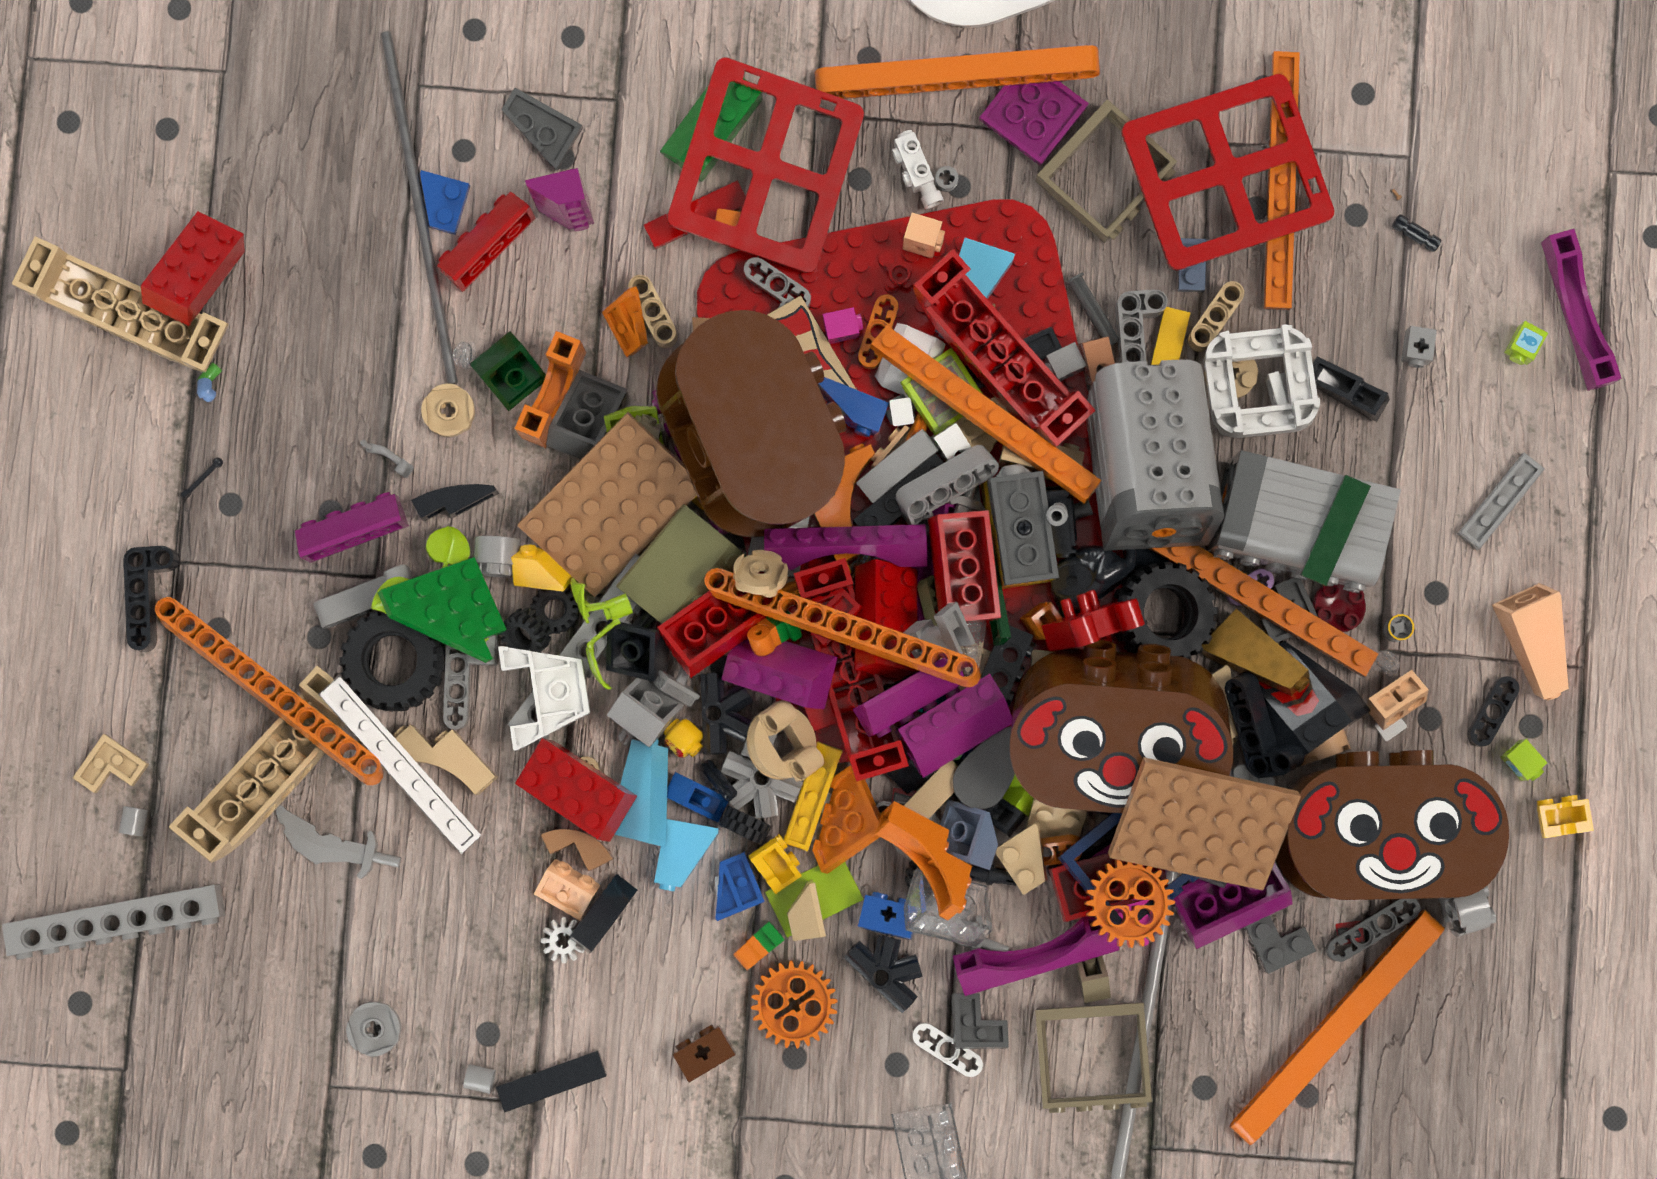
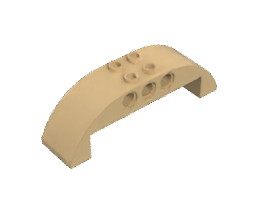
(115, 306)
(257, 781)

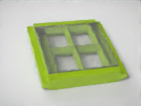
(932, 409)

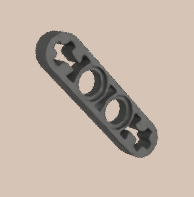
(1372, 928)

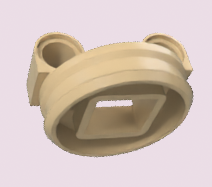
(801, 760)

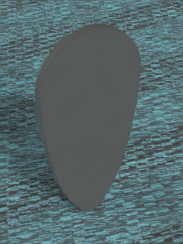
(985, 772)

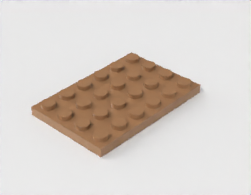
(610, 504)
(1203, 824)

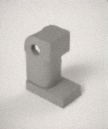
(949, 633)

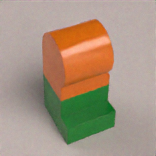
(769, 634)
(759, 945)

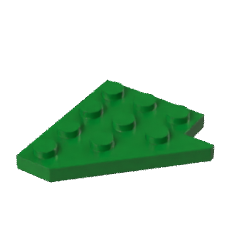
(448, 607)

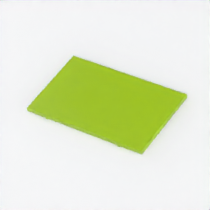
(834, 891)

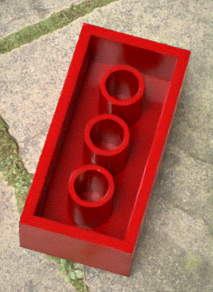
(192, 268)
(965, 564)
(889, 600)
(576, 790)
(1072, 896)

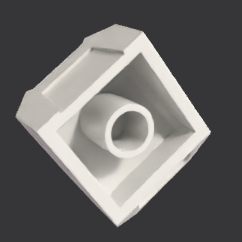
(891, 376)

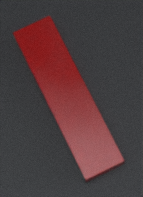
(728, 197)

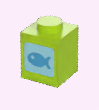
(1525, 343)
(1524, 760)

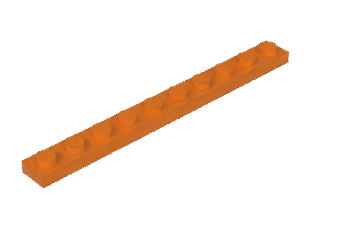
(1281, 195)
(985, 414)
(1273, 607)

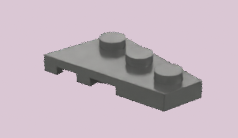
(543, 126)

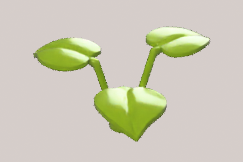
(443, 546)
(612, 609)

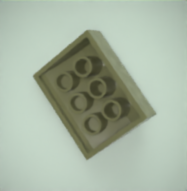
(675, 565)

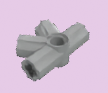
(763, 794)

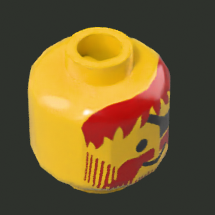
(683, 738)

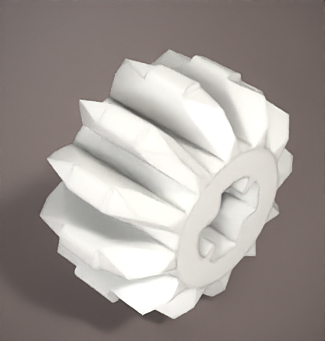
(555, 937)

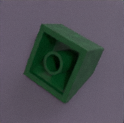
(509, 370)

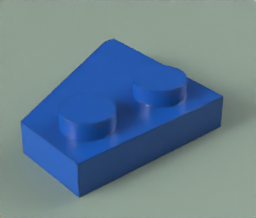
(444, 201)
(736, 887)

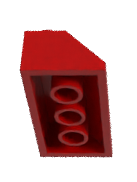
(486, 240)
(707, 630)

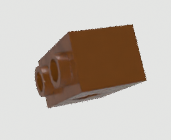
(719, 1052)

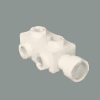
(910, 155)

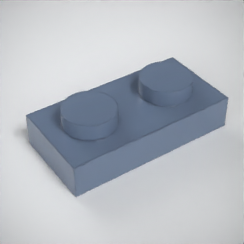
(1192, 278)

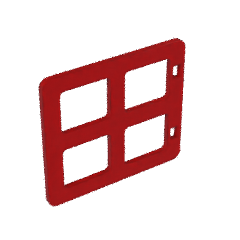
(765, 166)
(1226, 172)

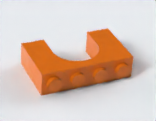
(565, 360)

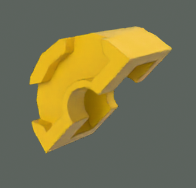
(1565, 817)
(775, 864)

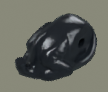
(1090, 570)

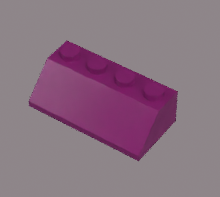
(562, 199)
(350, 528)
(786, 673)
(902, 700)
(955, 726)
(1215, 911)

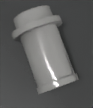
(1057, 520)

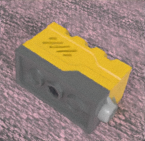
(1020, 526)

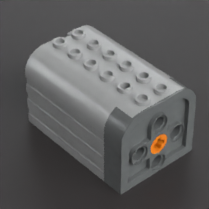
(1153, 456)
(1278, 510)

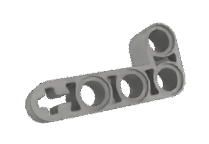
(1135, 319)
(944, 484)
(356, 600)

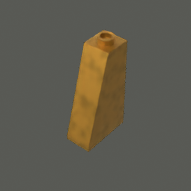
(1251, 650)

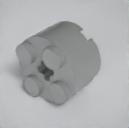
(1468, 913)

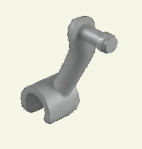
(402, 468)

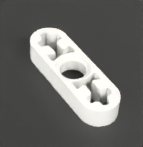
(927, 1044)

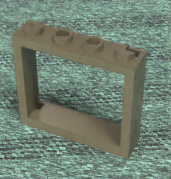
(1115, 116)
(1085, 1103)

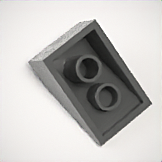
(581, 414)

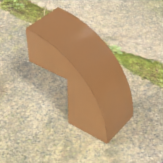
(591, 850)

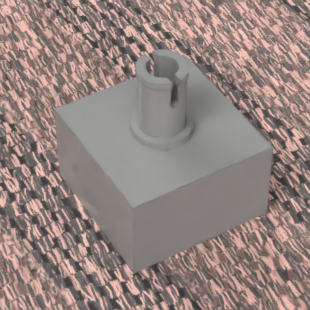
(644, 712)

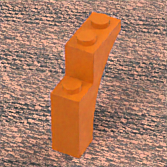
(837, 510)
(927, 846)

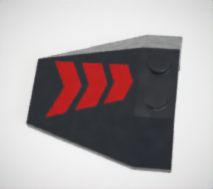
(1317, 711)

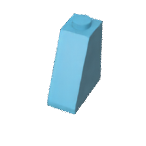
(682, 852)

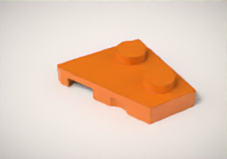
(627, 321)

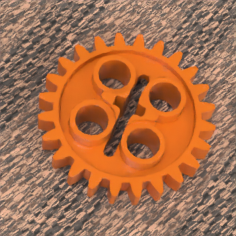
(1130, 927)
(809, 1024)

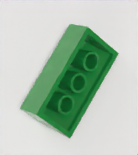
(735, 111)

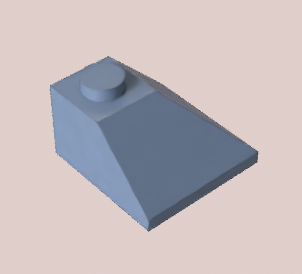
(970, 834)

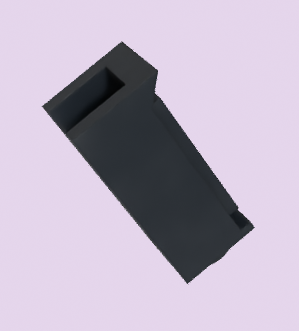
(1066, 534)

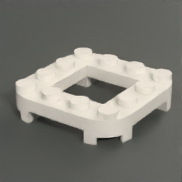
(1254, 345)

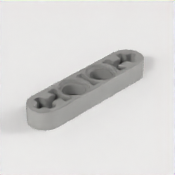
(451, 679)

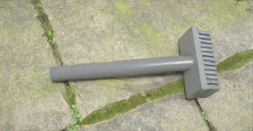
(676, 687)

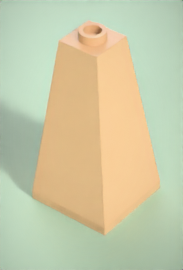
(1537, 637)

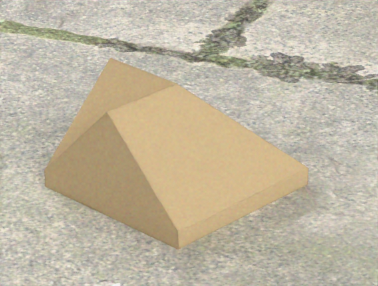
(805, 915)

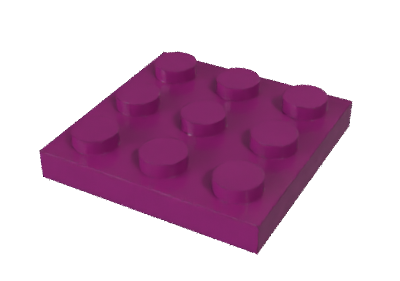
(1034, 116)

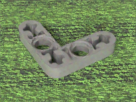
(765, 267)

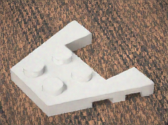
(557, 691)

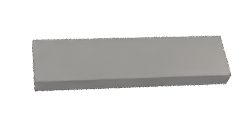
(1500, 501)

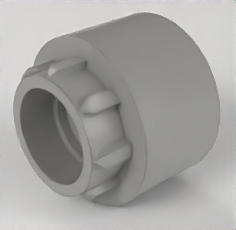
(495, 555)

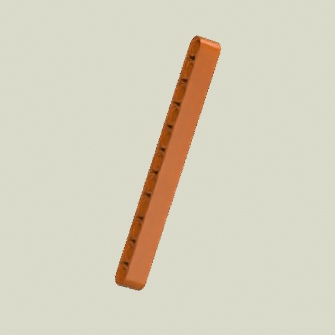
(959, 72)
(851, 634)
(277, 699)
(1336, 1027)

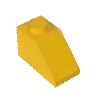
(537, 569)

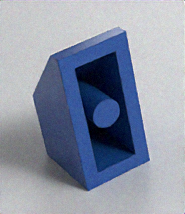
(696, 797)

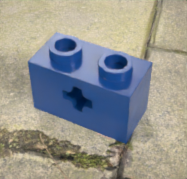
(873, 920)

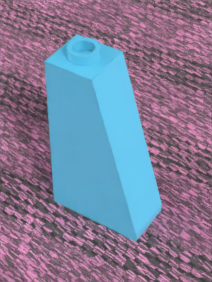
(986, 264)
(647, 778)

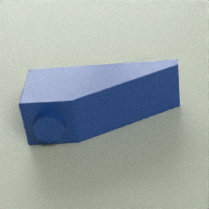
(858, 408)

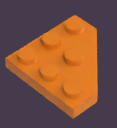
(847, 822)

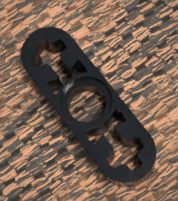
(1495, 691)

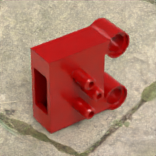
(1092, 622)

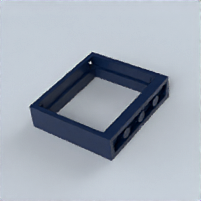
(1091, 837)

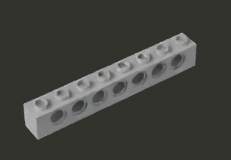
(582, 637)
(18, 933)

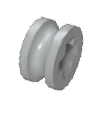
(939, 182)

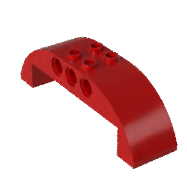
(998, 352)
(849, 686)

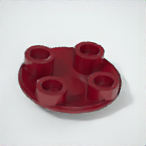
(1340, 607)

